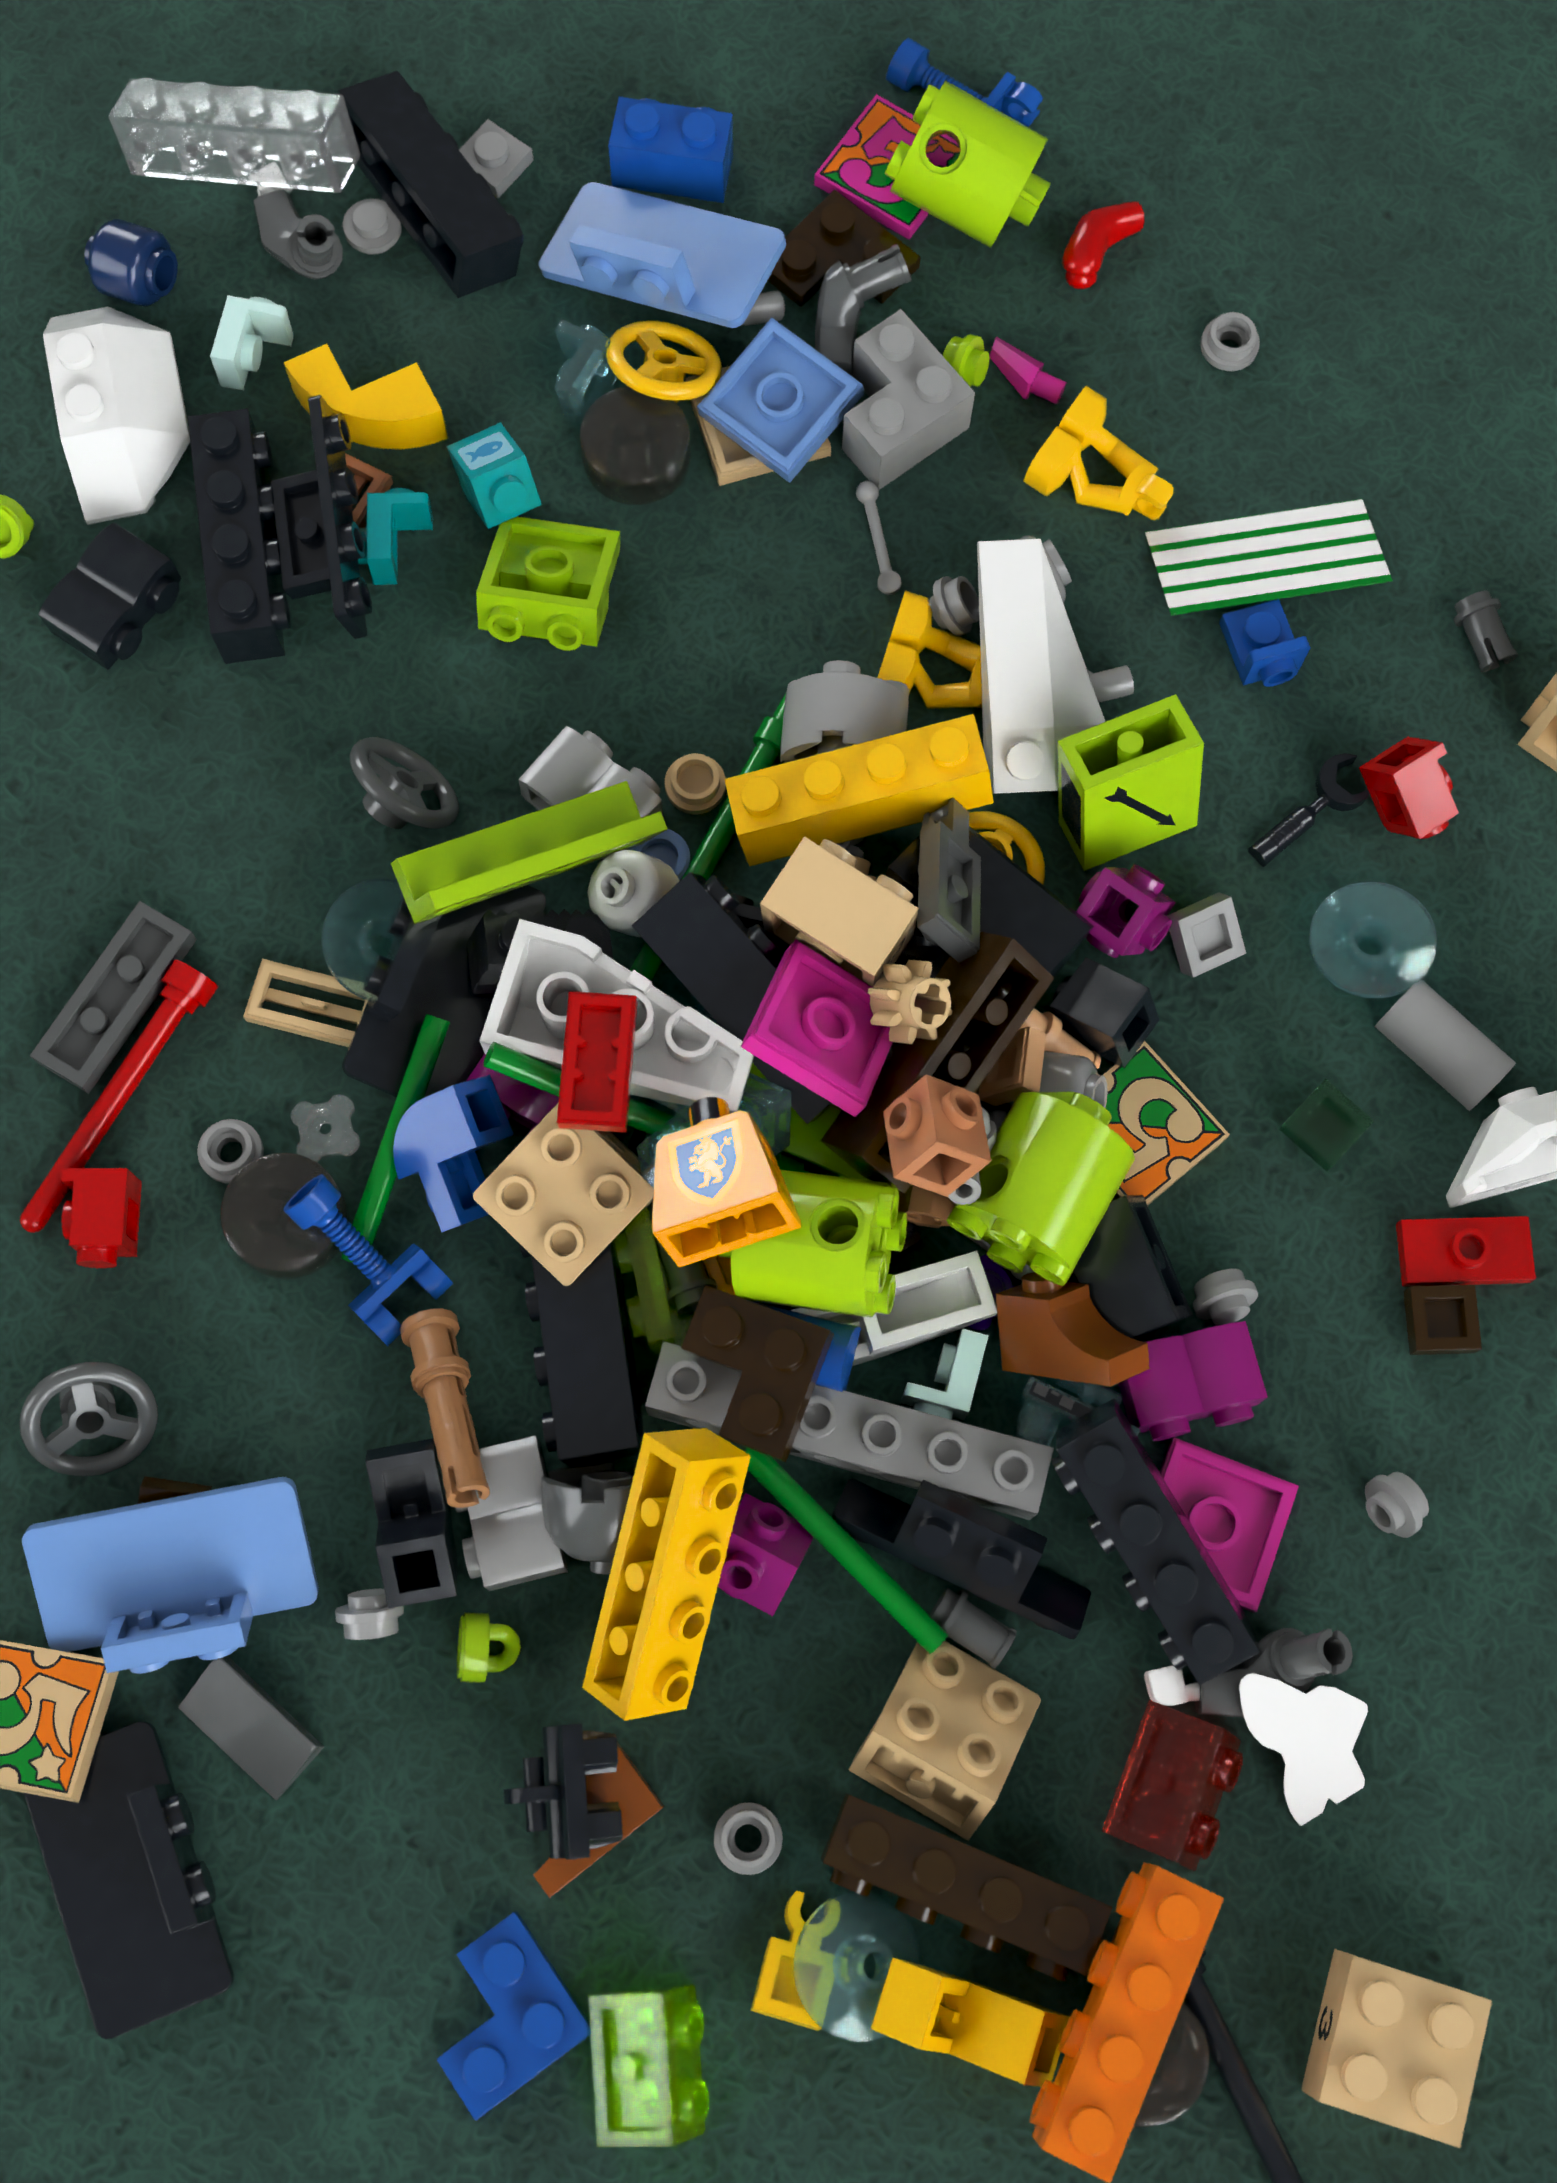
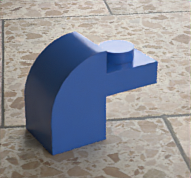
(440, 1144)

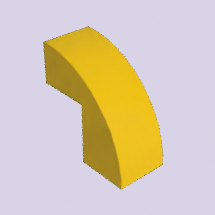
(383, 414)
(969, 2022)

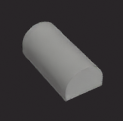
(1445, 1044)

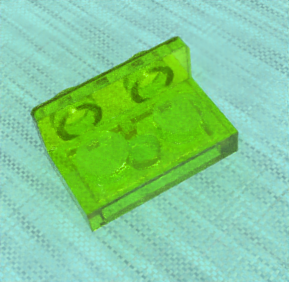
(648, 2067)

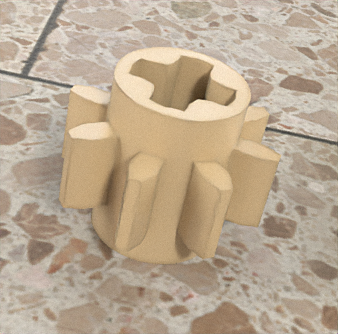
(910, 1001)

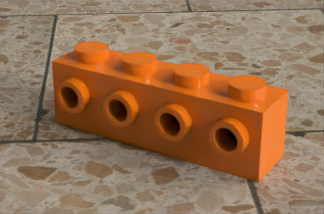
(1125, 2021)

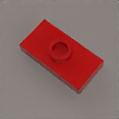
(597, 1062)
(1465, 1251)

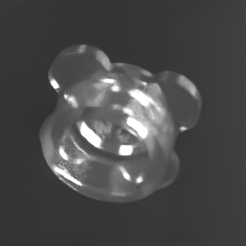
(341, 1137)

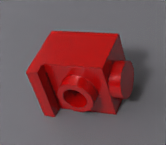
(1411, 788)
(101, 1215)

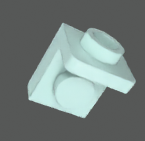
(241, 335)
(957, 1369)

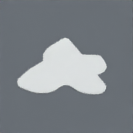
(1312, 1735)

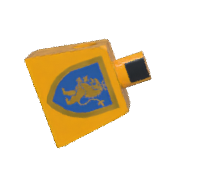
(717, 1186)

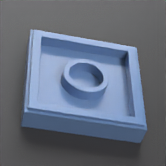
(780, 400)

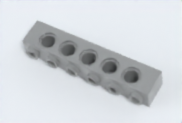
(869, 1436)

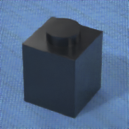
(1105, 1011)

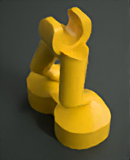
(1062, 457)
(910, 636)

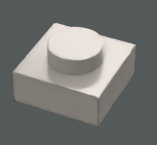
(496, 156)
(1206, 934)

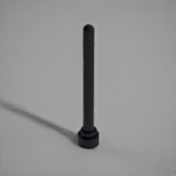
(1240, 2082)

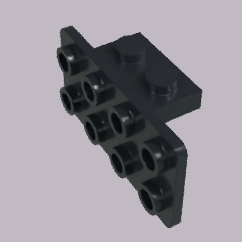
(425, 976)
(132, 1887)

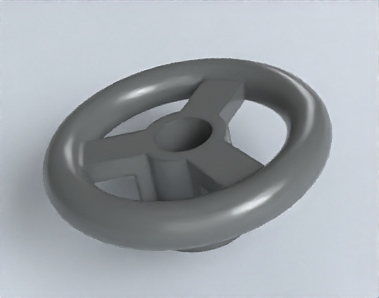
(396, 793)
(85, 1389)

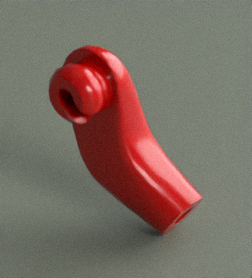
(1093, 237)

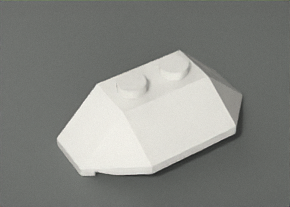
(116, 409)
(1510, 1149)

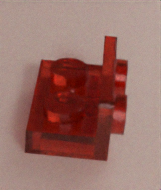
(1174, 1786)

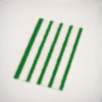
(1267, 557)

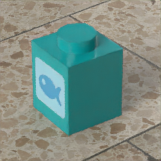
(494, 475)

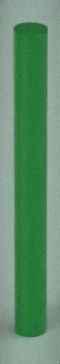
(411, 1090)
(846, 1551)

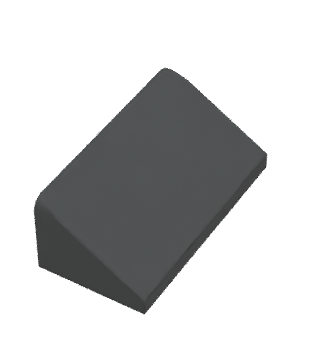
(250, 1726)

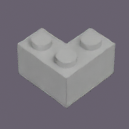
(912, 402)

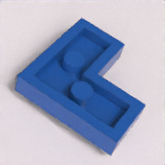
(531, 2024)

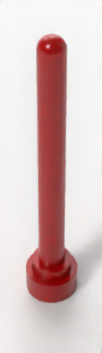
(182, 994)

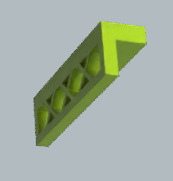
(522, 851)

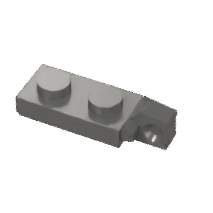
(949, 882)

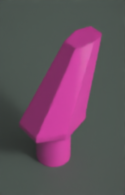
(1025, 372)

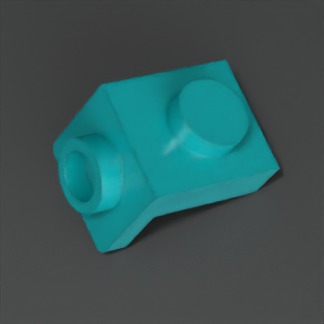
(386, 515)

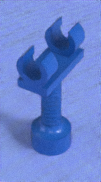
(911, 68)
(317, 1207)

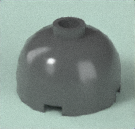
(586, 1511)

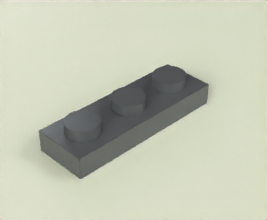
(113, 997)

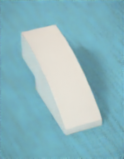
(925, 1306)

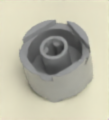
(840, 710)

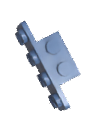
(663, 254)
(171, 1573)

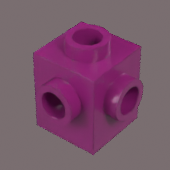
(1105, 903)
(762, 1554)

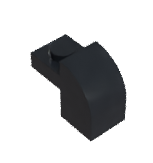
(414, 1523)

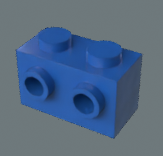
(671, 149)

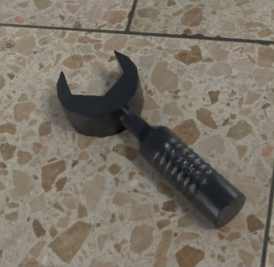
(1303, 817)

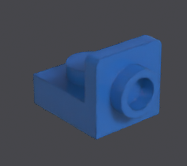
(1263, 644)

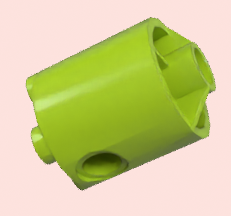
(986, 180)
(1046, 1183)
(838, 1254)

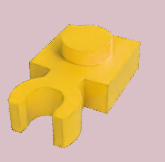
(776, 1987)

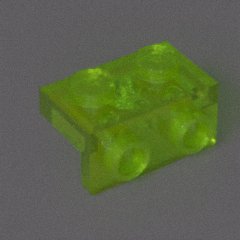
(650, 1310)

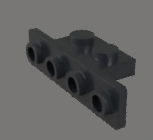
(317, 528)
(966, 1548)

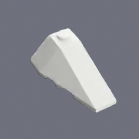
(1029, 668)
(676, 1048)

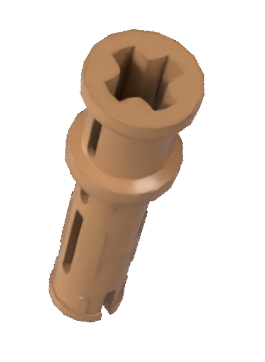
(441, 1380)

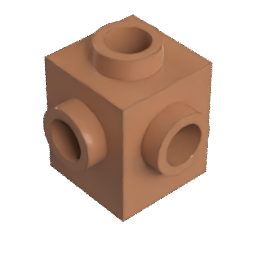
(936, 1136)

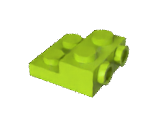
(547, 582)

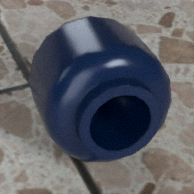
(131, 262)

